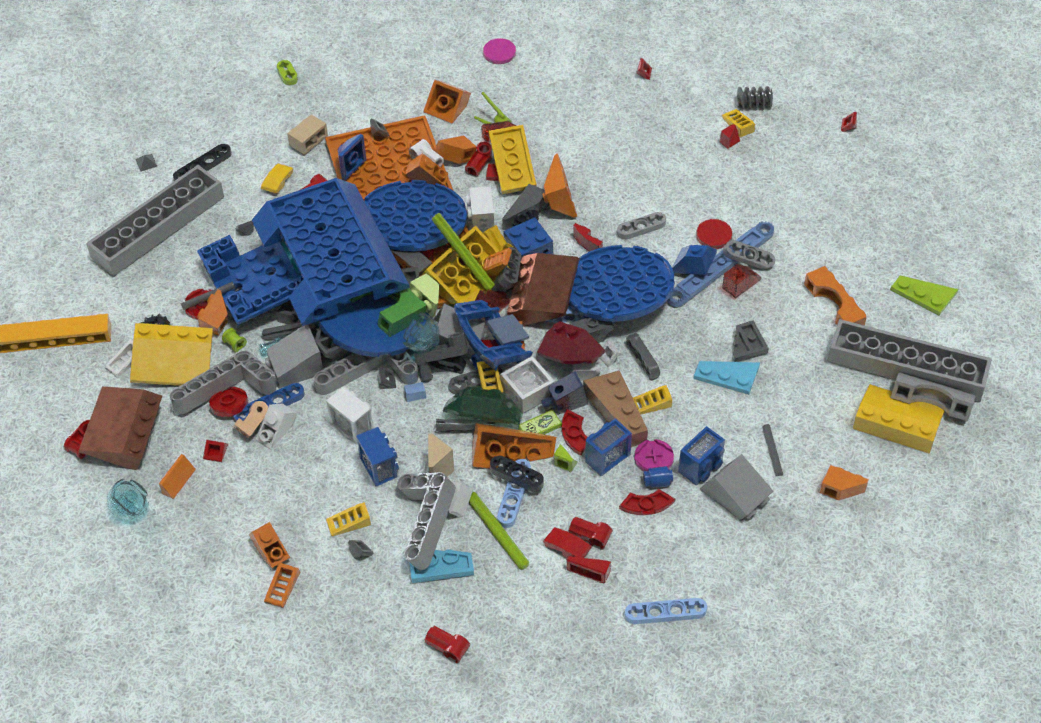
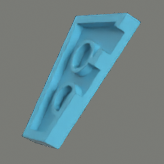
(730, 375)
(444, 565)

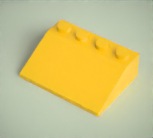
(454, 277)
(169, 353)
(898, 421)

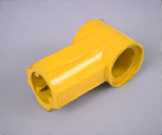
(496, 238)

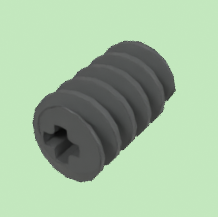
(754, 96)

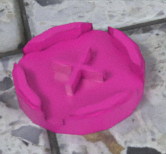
(499, 51)
(653, 454)

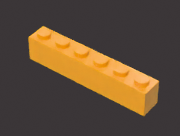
(55, 333)

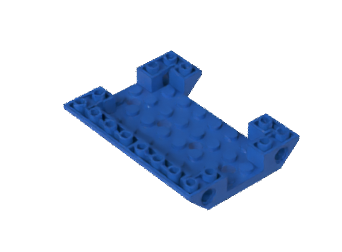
(348, 232)
(250, 271)

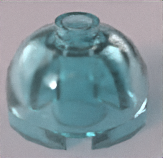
(422, 334)
(127, 500)

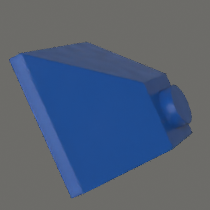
(351, 155)
(694, 259)

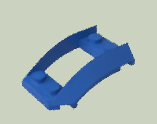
(494, 355)

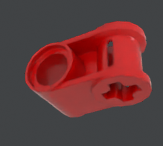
(74, 441)

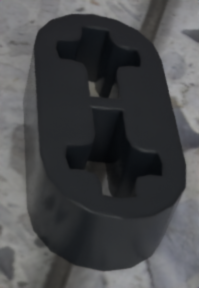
(452, 364)

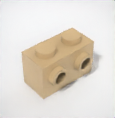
(307, 134)

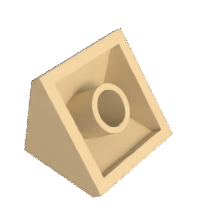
(439, 456)

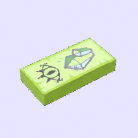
(542, 424)

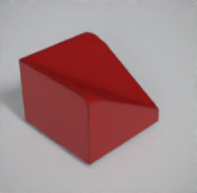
(729, 136)

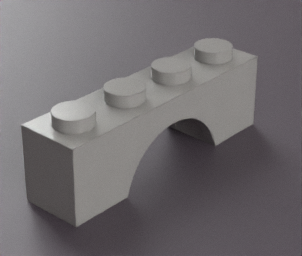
(952, 401)

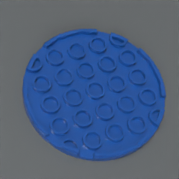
(407, 211)
(621, 283)
(357, 328)

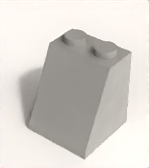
(449, 324)
(294, 358)
(738, 488)

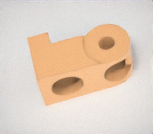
(256, 415)

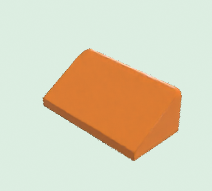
(176, 477)

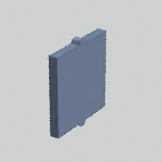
(507, 329)

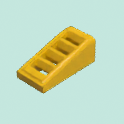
(748, 125)
(482, 365)
(654, 406)
(358, 523)

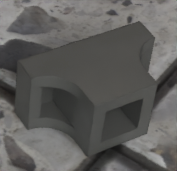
(596, 328)

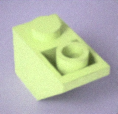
(428, 291)

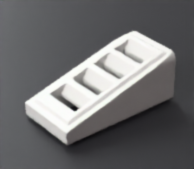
(120, 355)

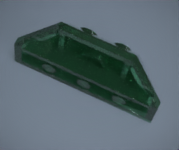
(484, 405)

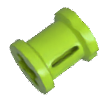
(233, 339)

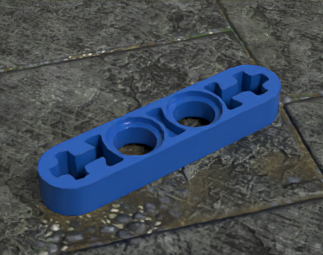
(281, 393)

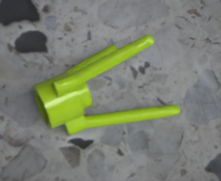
(500, 117)

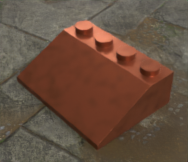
(543, 287)
(121, 425)

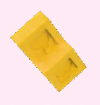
(276, 178)

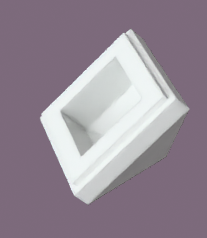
(609, 349)

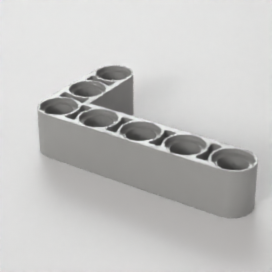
(359, 365)
(221, 377)
(437, 496)

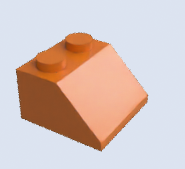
(446, 101)

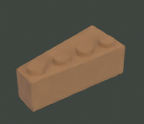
(613, 400)

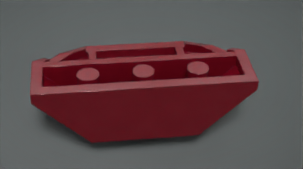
(569, 345)

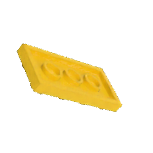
(512, 159)

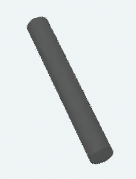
(204, 297)
(772, 450)

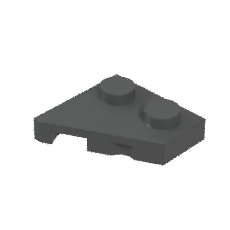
(748, 342)

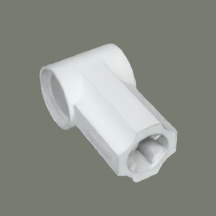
(425, 148)

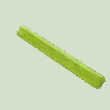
(463, 252)
(498, 531)

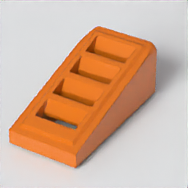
(497, 262)
(287, 569)

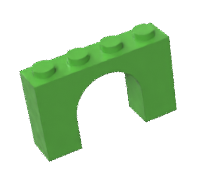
(399, 315)

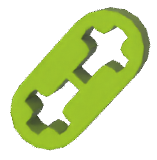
(284, 73)

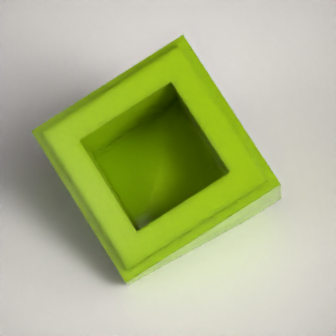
(563, 459)

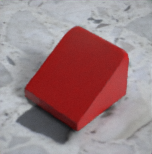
(215, 450)

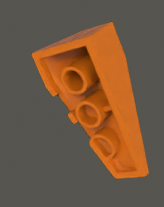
(557, 189)
(509, 443)

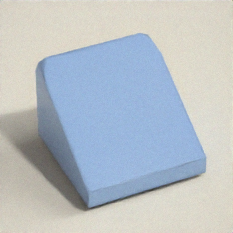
(415, 392)

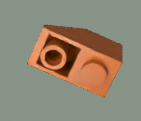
(456, 149)
(425, 169)
(214, 314)
(842, 484)
(269, 545)

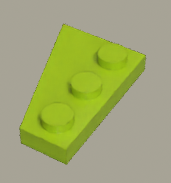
(925, 294)

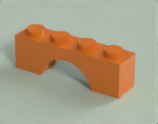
(823, 284)

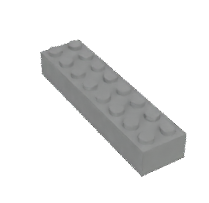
(155, 220)
(892, 353)

